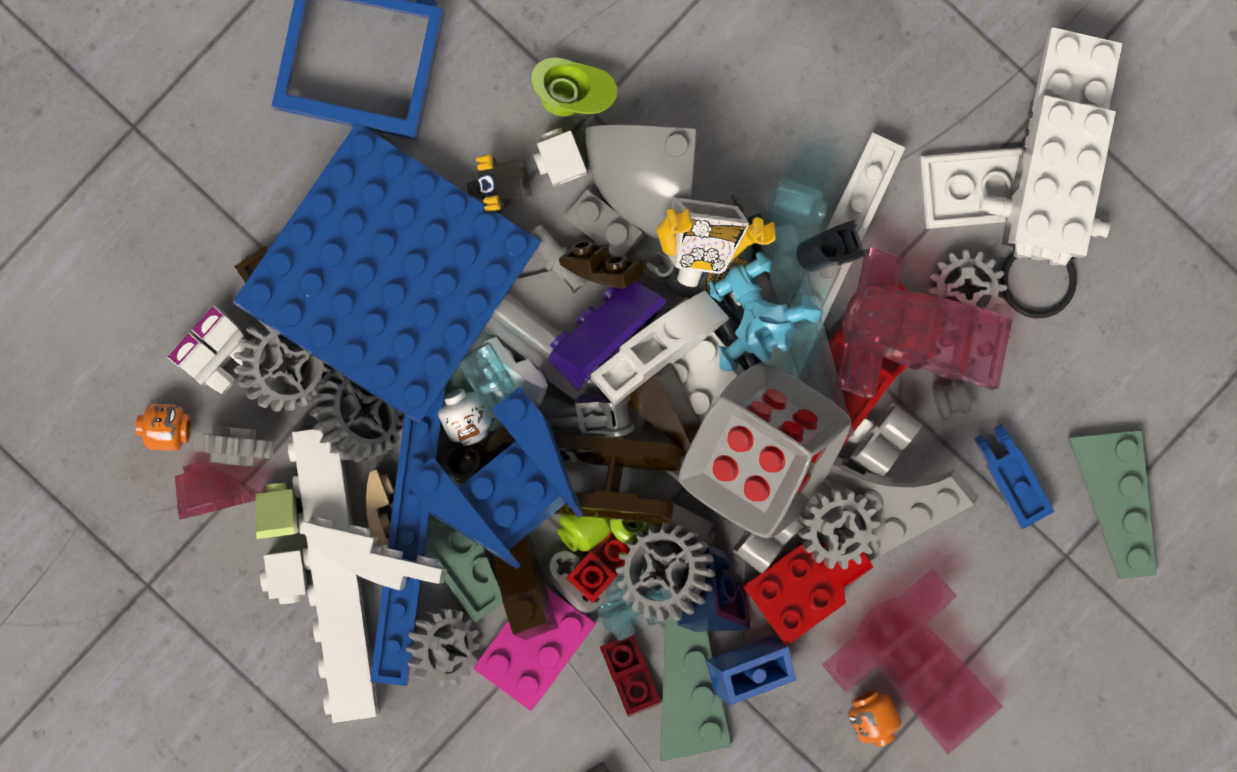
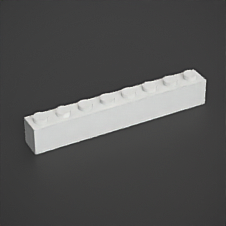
(334, 589)

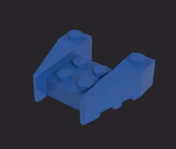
(510, 492)

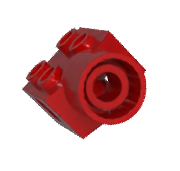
(800, 592)

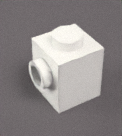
(559, 157)
(284, 576)

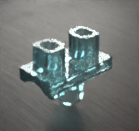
(487, 377)
(617, 612)

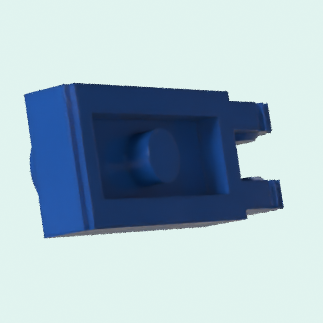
(1015, 480)

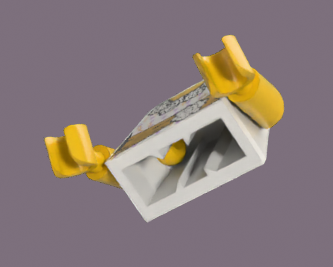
(707, 237)

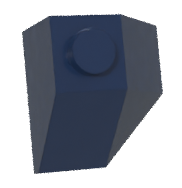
(724, 605)

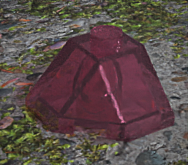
(209, 490)

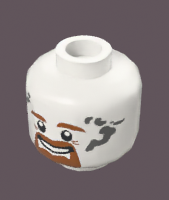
(464, 417)

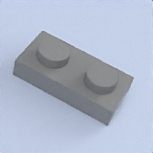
(603, 225)

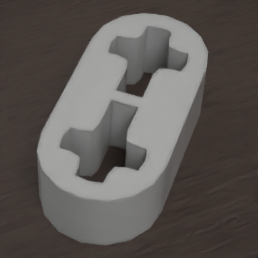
(566, 587)

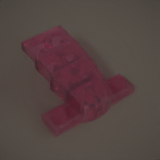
(916, 332)
(917, 663)

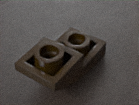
(596, 265)

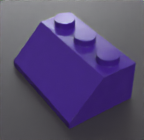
(604, 331)

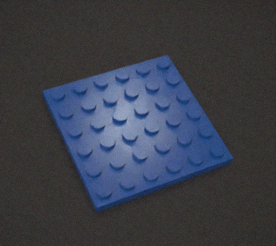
(387, 273)

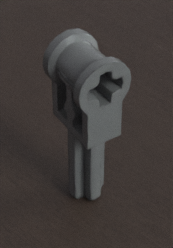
(593, 415)

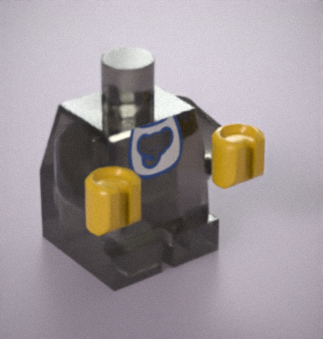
(500, 182)

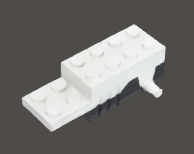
(1062, 152)

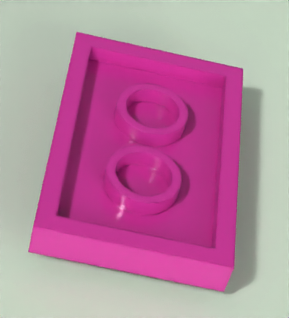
(531, 665)

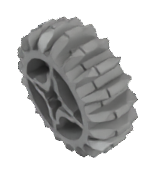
(254, 373)
(639, 585)

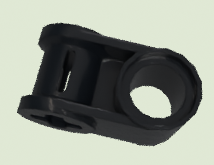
(831, 248)

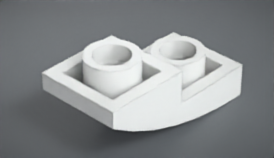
(522, 373)

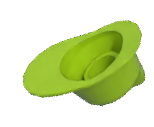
(572, 87)

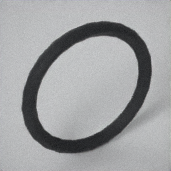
(1038, 314)

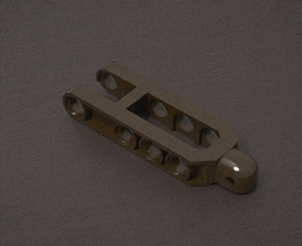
(466, 461)

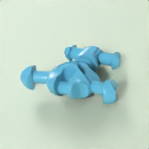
(763, 323)

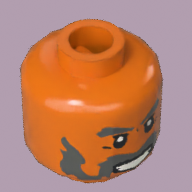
(164, 427)
(874, 718)

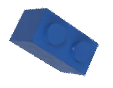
(751, 670)

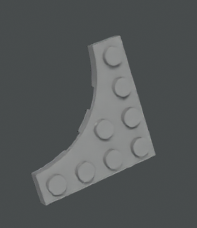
(901, 507)

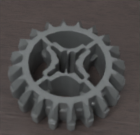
(351, 411)

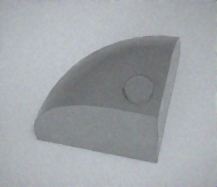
(641, 169)

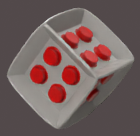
(764, 449)

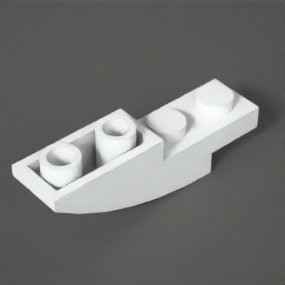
(658, 345)
(358, 554)

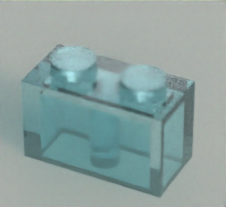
(798, 205)

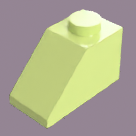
(276, 511)

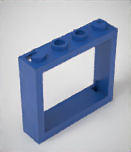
(348, 116)

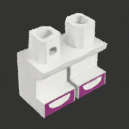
(201, 360)

